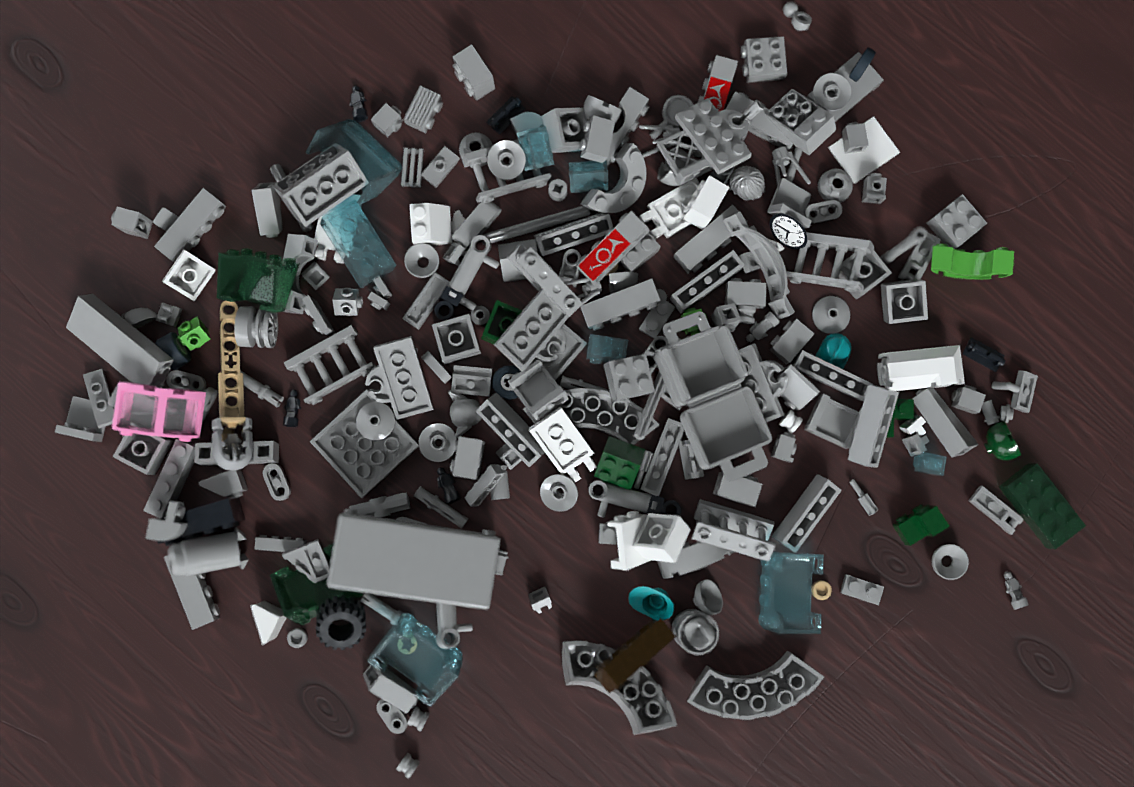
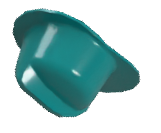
(835, 350)
(651, 602)

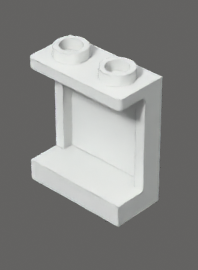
(627, 531)

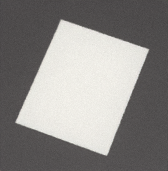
(861, 163)

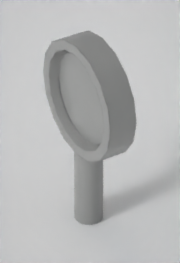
(671, 107)

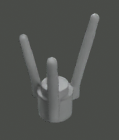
(669, 132)
(781, 159)
(589, 289)

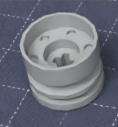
(255, 327)
(678, 629)

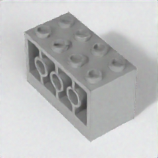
(321, 184)

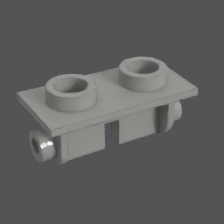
(689, 462)

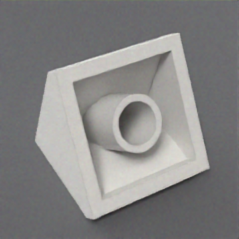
(188, 275)
(268, 620)

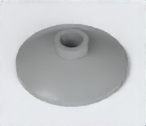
(838, 86)
(499, 152)
(822, 318)
(385, 422)
(428, 438)
(554, 499)

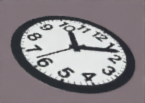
(788, 231)

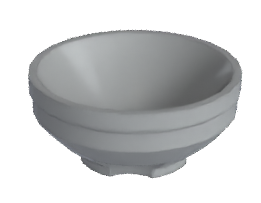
(474, 137)
(828, 191)
(419, 251)
(958, 565)
(708, 597)

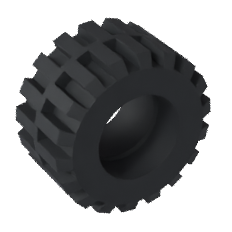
(341, 635)

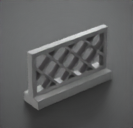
(690, 171)

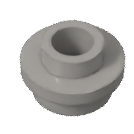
(484, 319)
(1006, 413)

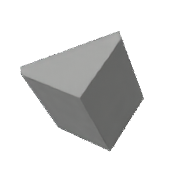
(509, 271)

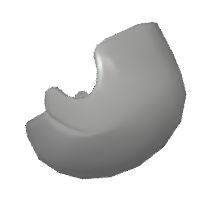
(699, 633)

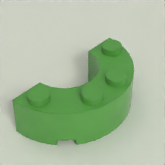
(975, 265)

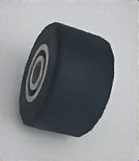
(173, 348)

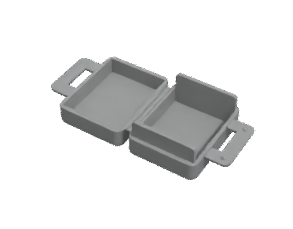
(721, 414)

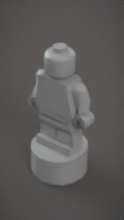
(759, 330)
(1013, 588)

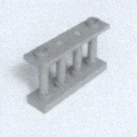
(477, 157)
(841, 245)
(543, 277)
(314, 354)
(735, 520)

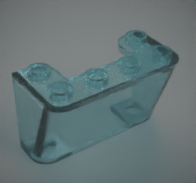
(787, 593)
(414, 652)

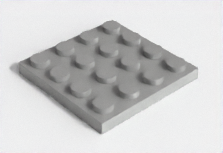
(358, 459)

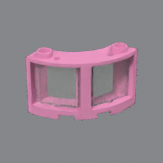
(165, 414)

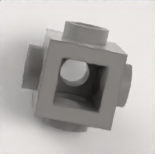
(347, 302)

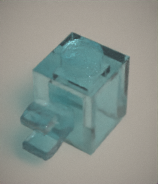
(930, 464)

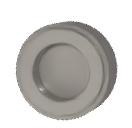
(297, 637)

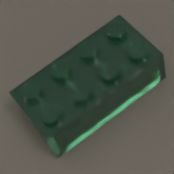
(1042, 506)

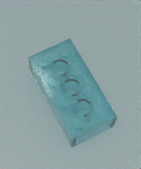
(357, 243)

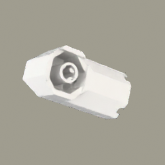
(921, 368)

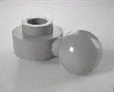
(800, 20)

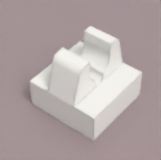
(914, 426)

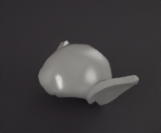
(463, 412)

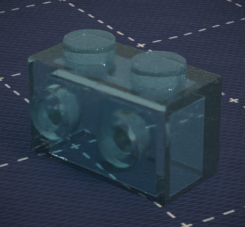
(536, 148)
(588, 176)
(605, 349)

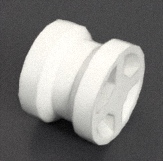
(790, 421)

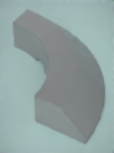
(596, 411)
(754, 694)
(638, 697)

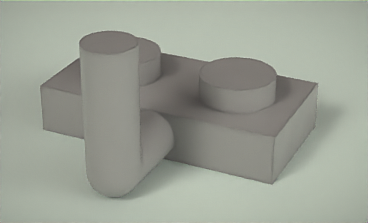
(1022, 390)

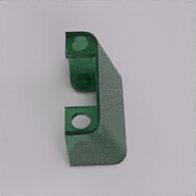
(256, 278)
(302, 597)

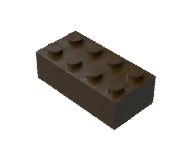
(635, 655)

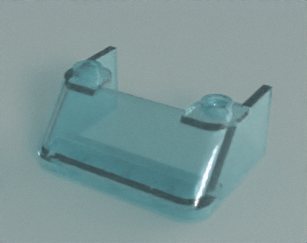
(372, 158)

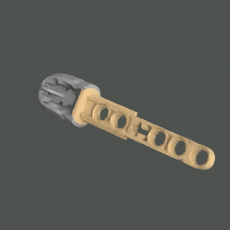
(231, 415)

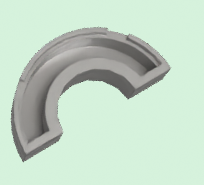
(628, 187)
(692, 558)

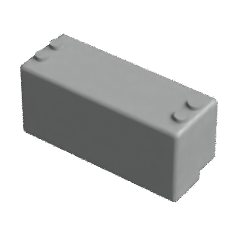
(413, 560)

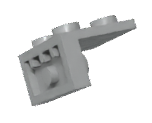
(790, 201)
(81, 421)

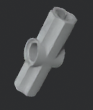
(383, 505)

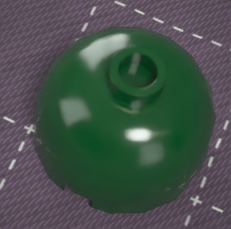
(1001, 442)

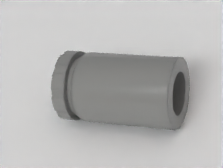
(501, 489)

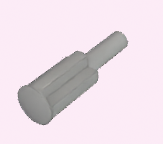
(643, 468)
(864, 499)

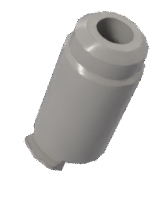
(207, 554)

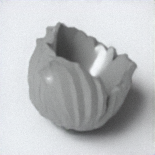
(747, 183)

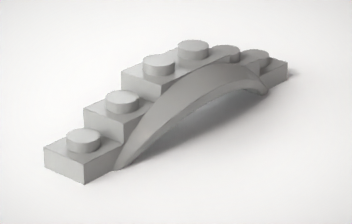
(769, 261)

